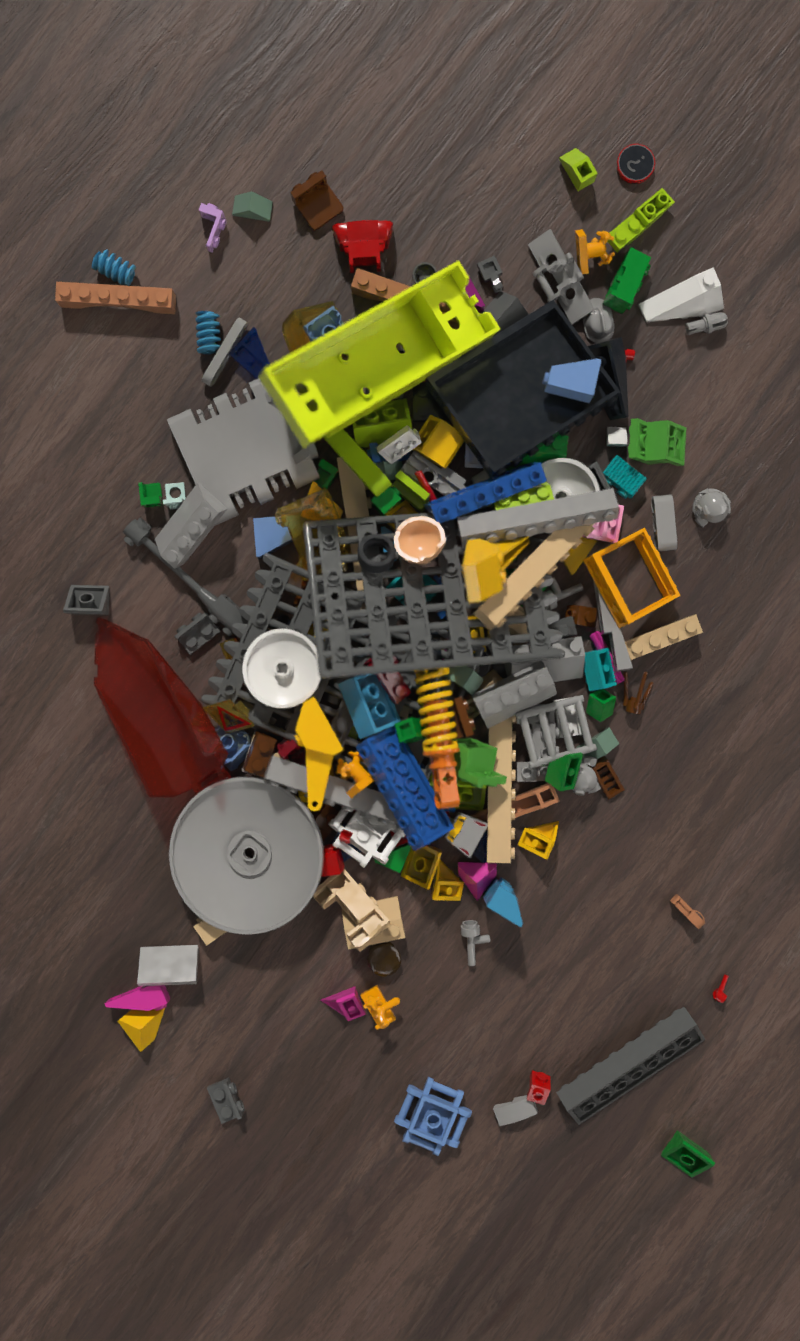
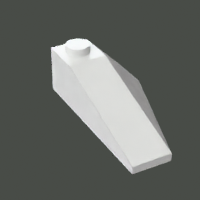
(687, 299)

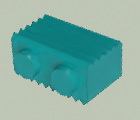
(623, 477)
(599, 669)

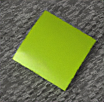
(411, 491)

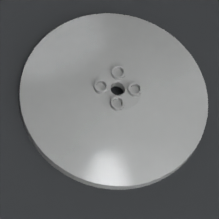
(212, 864)

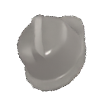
(599, 323)

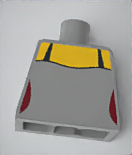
(466, 832)

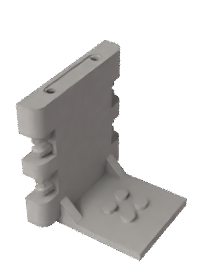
(242, 449)

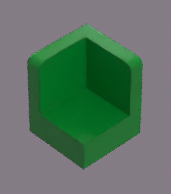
(327, 474)
(150, 494)
(600, 704)
(409, 730)

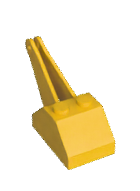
(485, 565)
(321, 745)

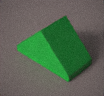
(397, 858)

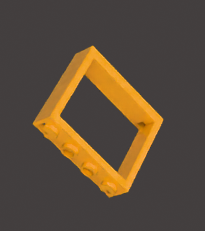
(609, 589)

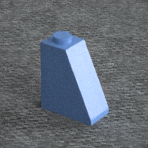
(573, 379)
(269, 536)

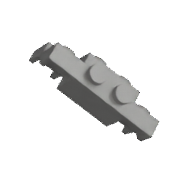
(524, 773)

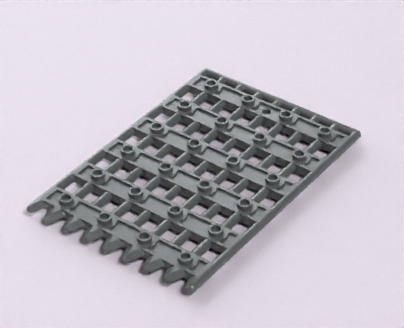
(415, 607)
(260, 618)

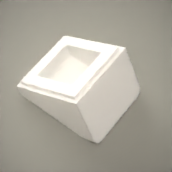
(616, 436)

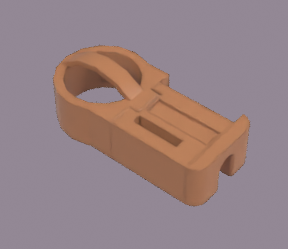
(686, 910)

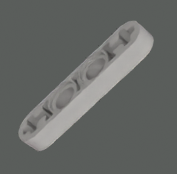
(222, 355)

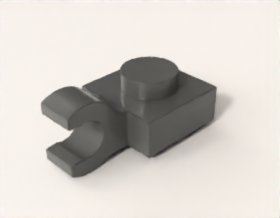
(491, 272)

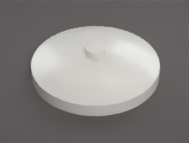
(569, 478)
(281, 668)

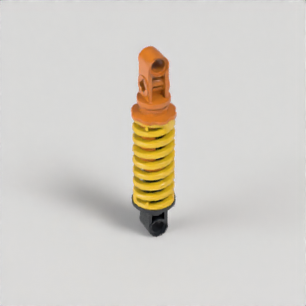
(438, 730)

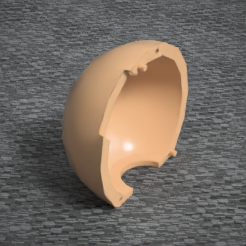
(419, 540)

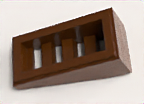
(602, 766)

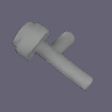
(562, 594)
(471, 930)

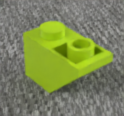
(579, 168)

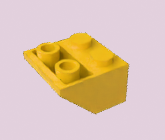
(439, 441)

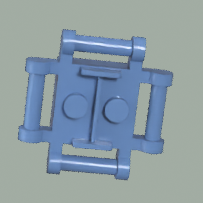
(433, 1117)

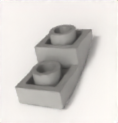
(514, 1111)

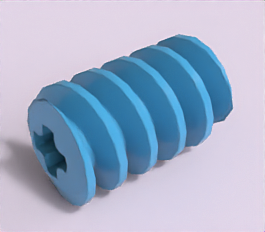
(113, 268)
(207, 331)

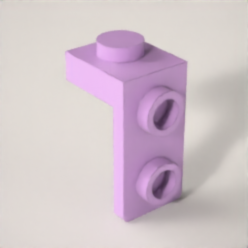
(212, 213)

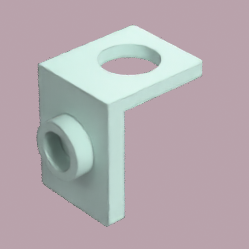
(174, 503)

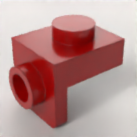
(539, 1087)

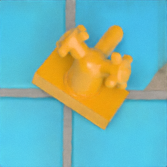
(594, 249)
(356, 771)
(379, 1007)

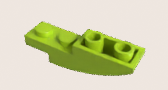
(640, 220)

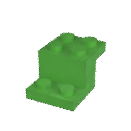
(657, 442)
(477, 763)

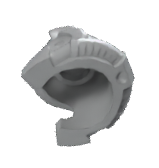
(711, 506)
(586, 777)

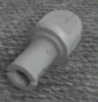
(707, 323)

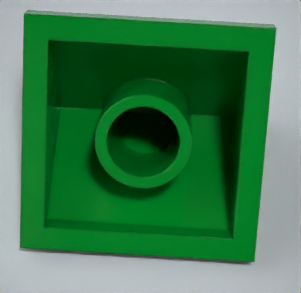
(687, 1155)

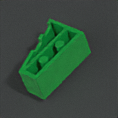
(627, 281)

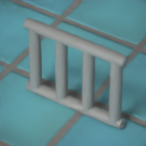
(541, 712)

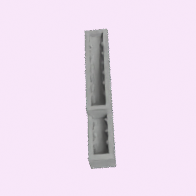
(608, 626)

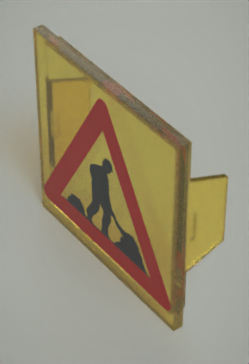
(229, 715)

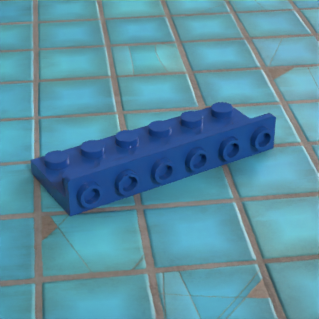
(486, 492)
(404, 788)

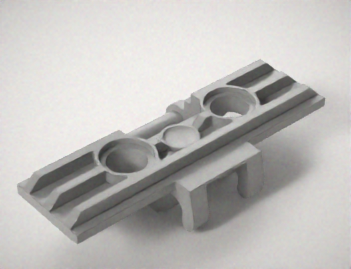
(566, 274)
(444, 481)

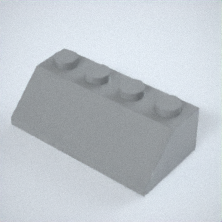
(189, 526)
(560, 669)
(514, 694)

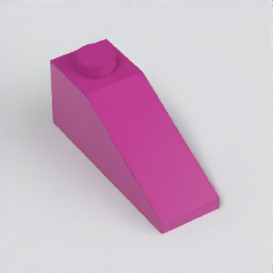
(141, 998)

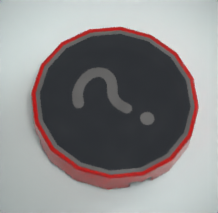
(635, 163)

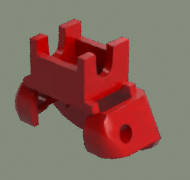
(363, 241)

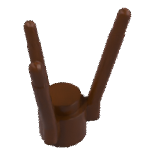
(636, 704)

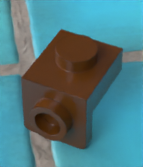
(582, 615)

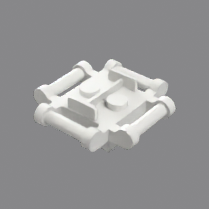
(366, 837)

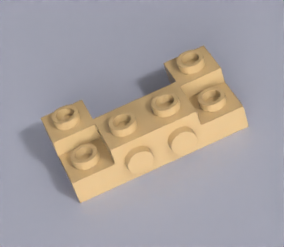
(357, 905)

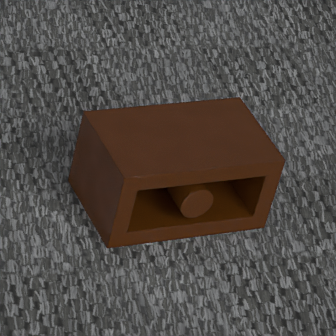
(259, 754)

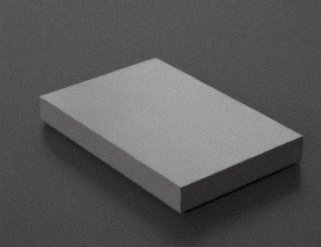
(168, 965)

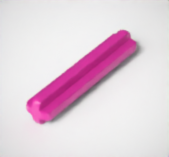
(599, 643)

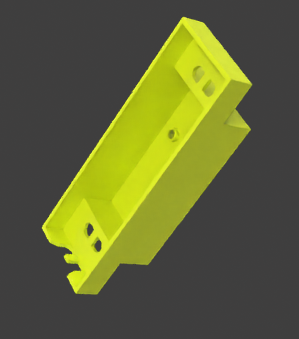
(412, 319)

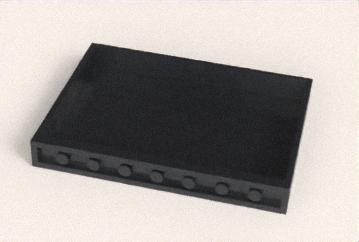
(499, 395)

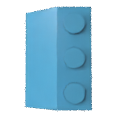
(368, 704)
(503, 901)

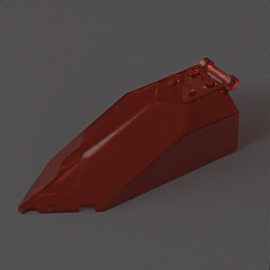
(155, 715)

